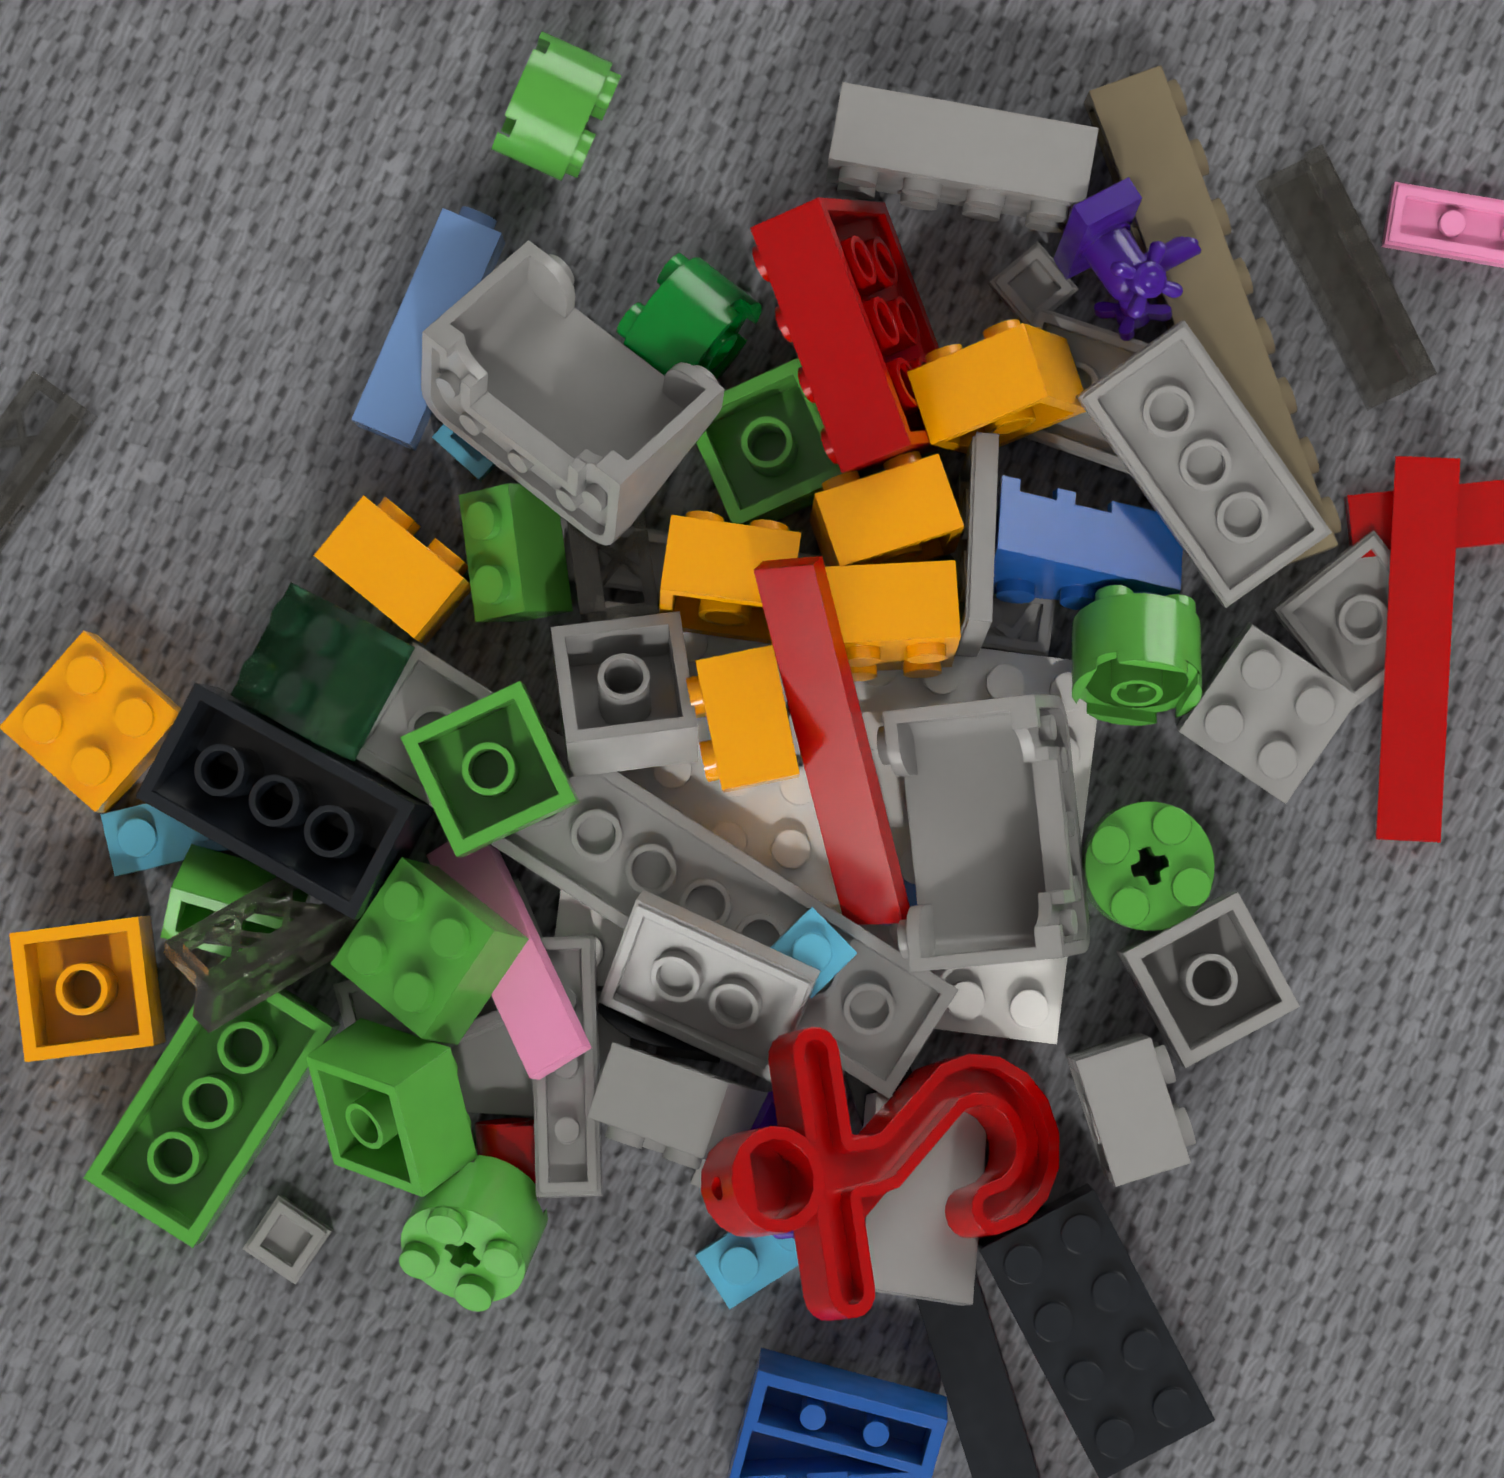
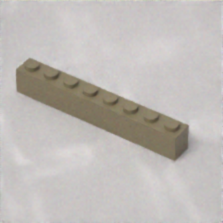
(1148, 143)

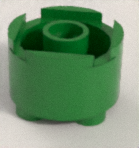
(690, 318)

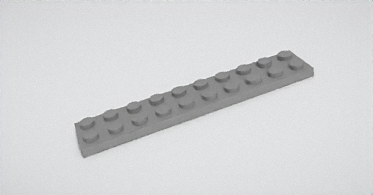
(634, 842)

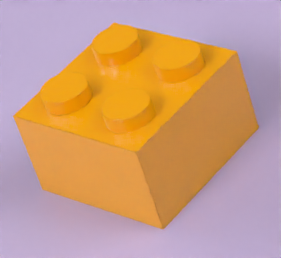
(1001, 385)
(887, 515)
(394, 570)
(713, 576)
(897, 616)
(745, 719)
(93, 722)
(87, 988)

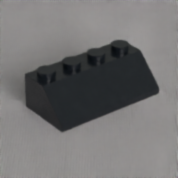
(283, 800)

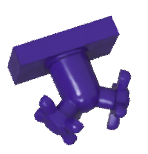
(1101, 240)

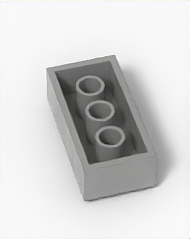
(959, 157)

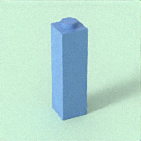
(454, 261)

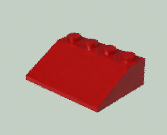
(852, 322)

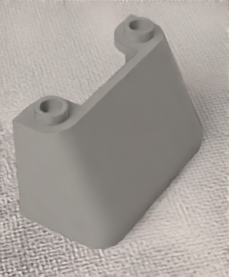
(561, 396)
(989, 832)

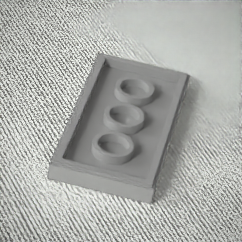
(1203, 464)

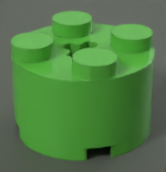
(553, 107)
(1136, 656)
(1179, 883)
(475, 1233)

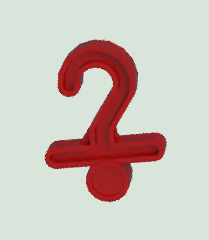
(825, 1180)

